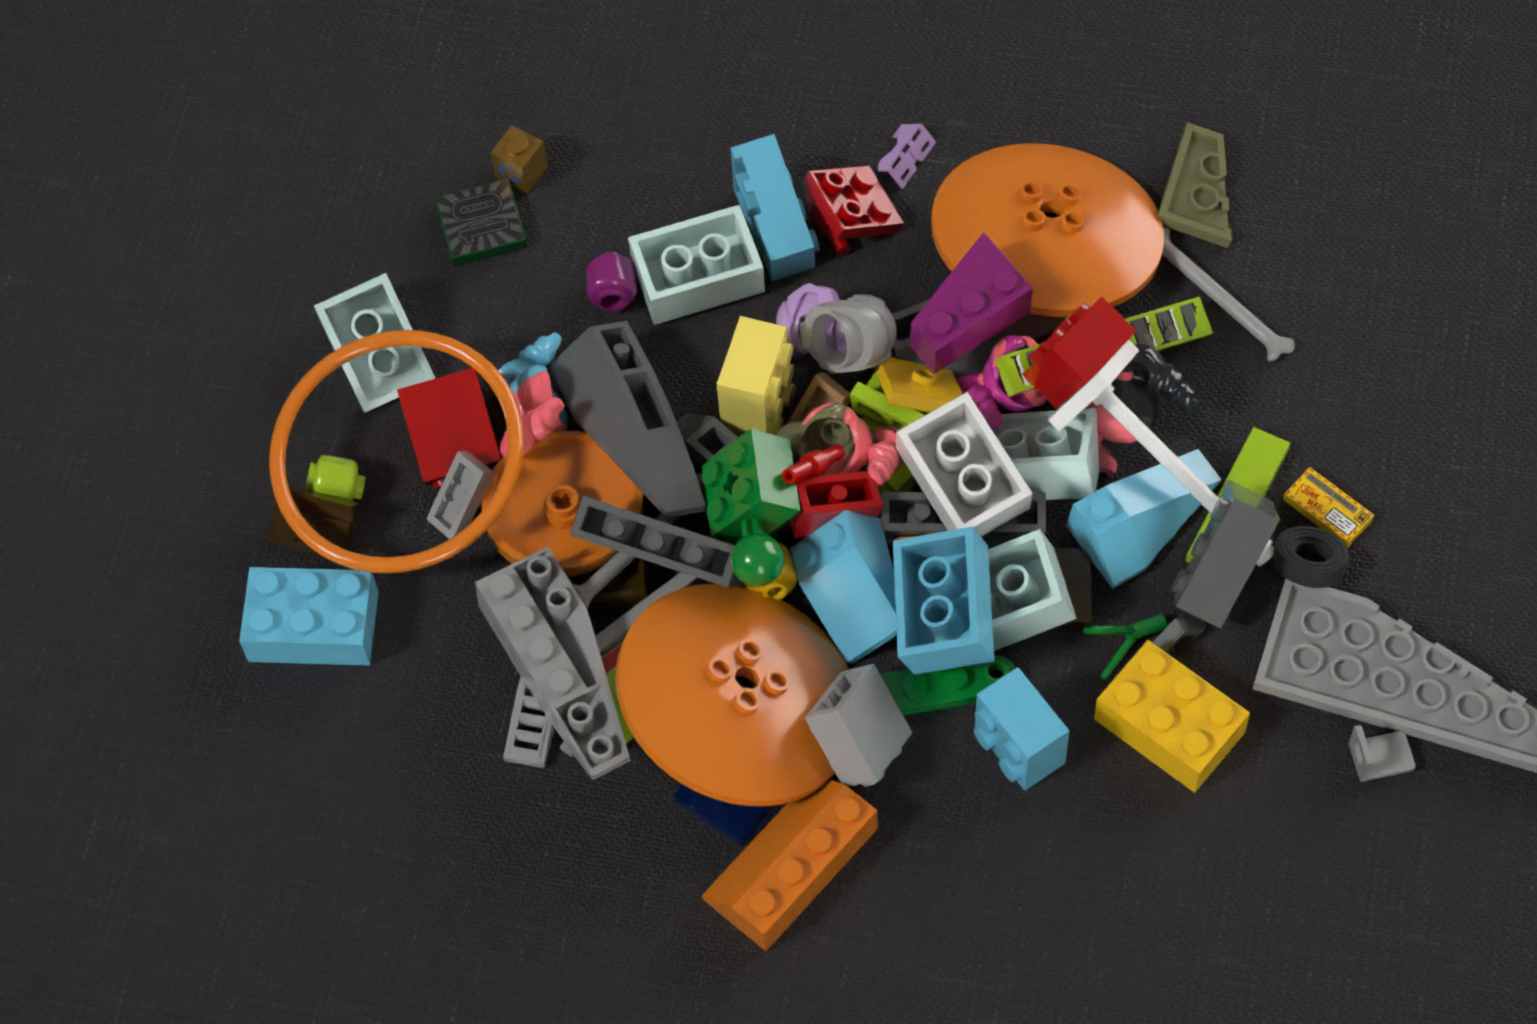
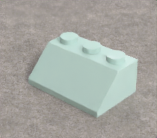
(1050, 460)

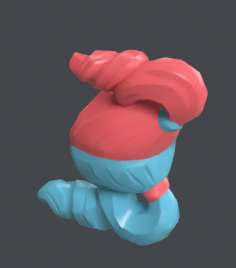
(531, 385)

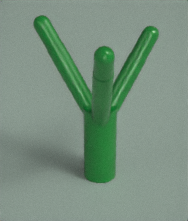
(1132, 632)

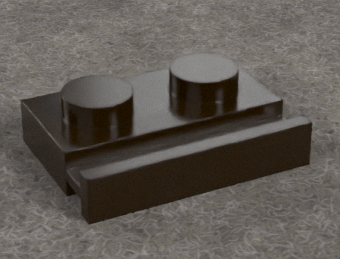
(325, 514)

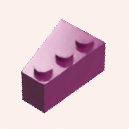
(970, 306)

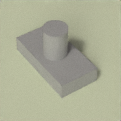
(460, 494)

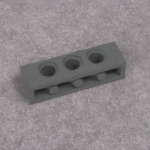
(913, 515)
(654, 541)

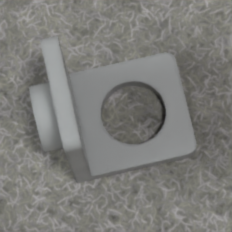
(1380, 754)

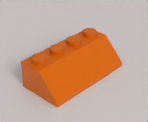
(792, 861)

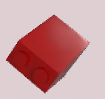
(448, 418)

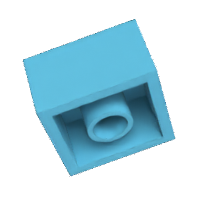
(1020, 729)

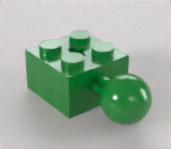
(750, 501)

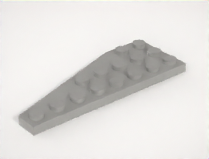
(1366, 666)

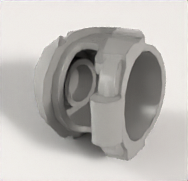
(867, 330)

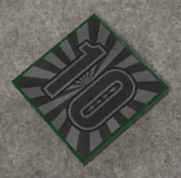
(480, 221)

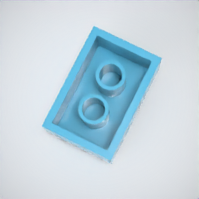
(943, 600)
(309, 616)

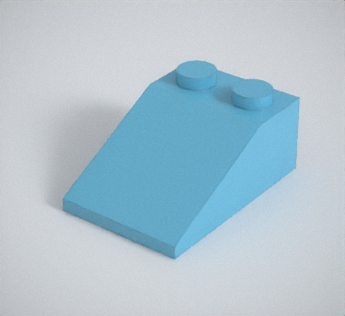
(849, 582)

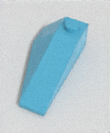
(1136, 517)

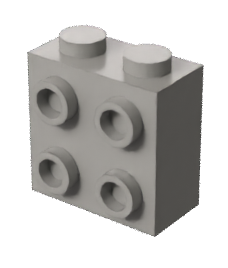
(858, 726)

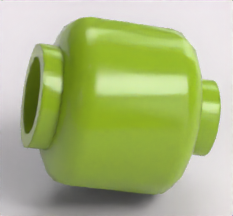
(335, 478)

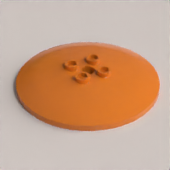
(1096, 248)
(696, 718)

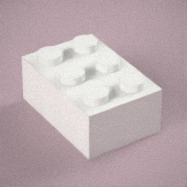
(963, 467)

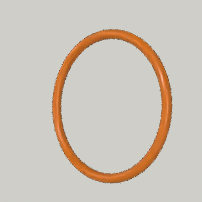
(441, 552)

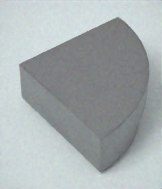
(1177, 630)

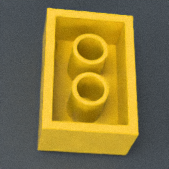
(1171, 716)

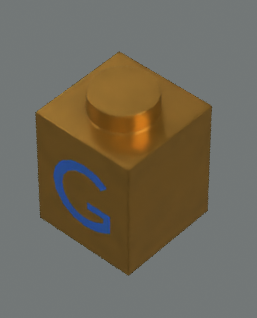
(519, 159)

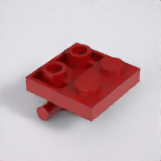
(849, 205)

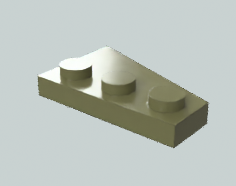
(1196, 188)

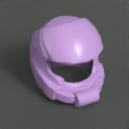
(795, 311)

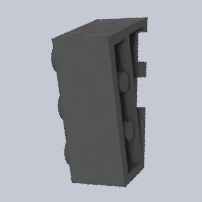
(1225, 554)

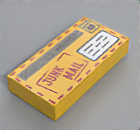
(1328, 507)

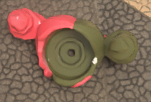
(860, 443)

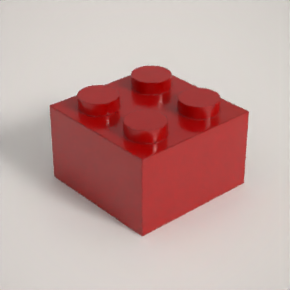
(1077, 350)

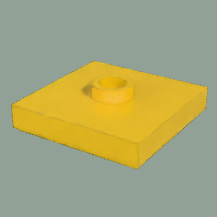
(915, 386)

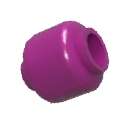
(611, 281)

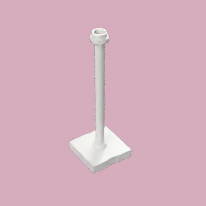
(1101, 392)

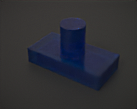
(730, 819)

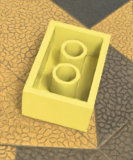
(756, 378)

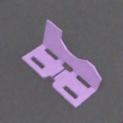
(905, 134)

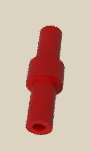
(813, 463)

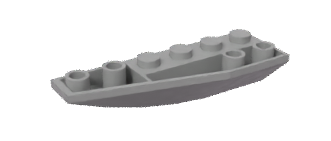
(556, 655)

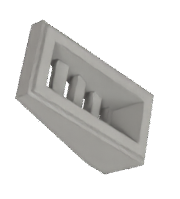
(519, 717)

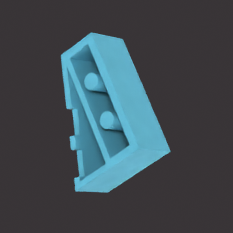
(772, 208)

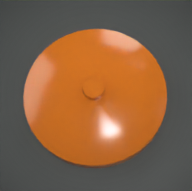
(549, 496)

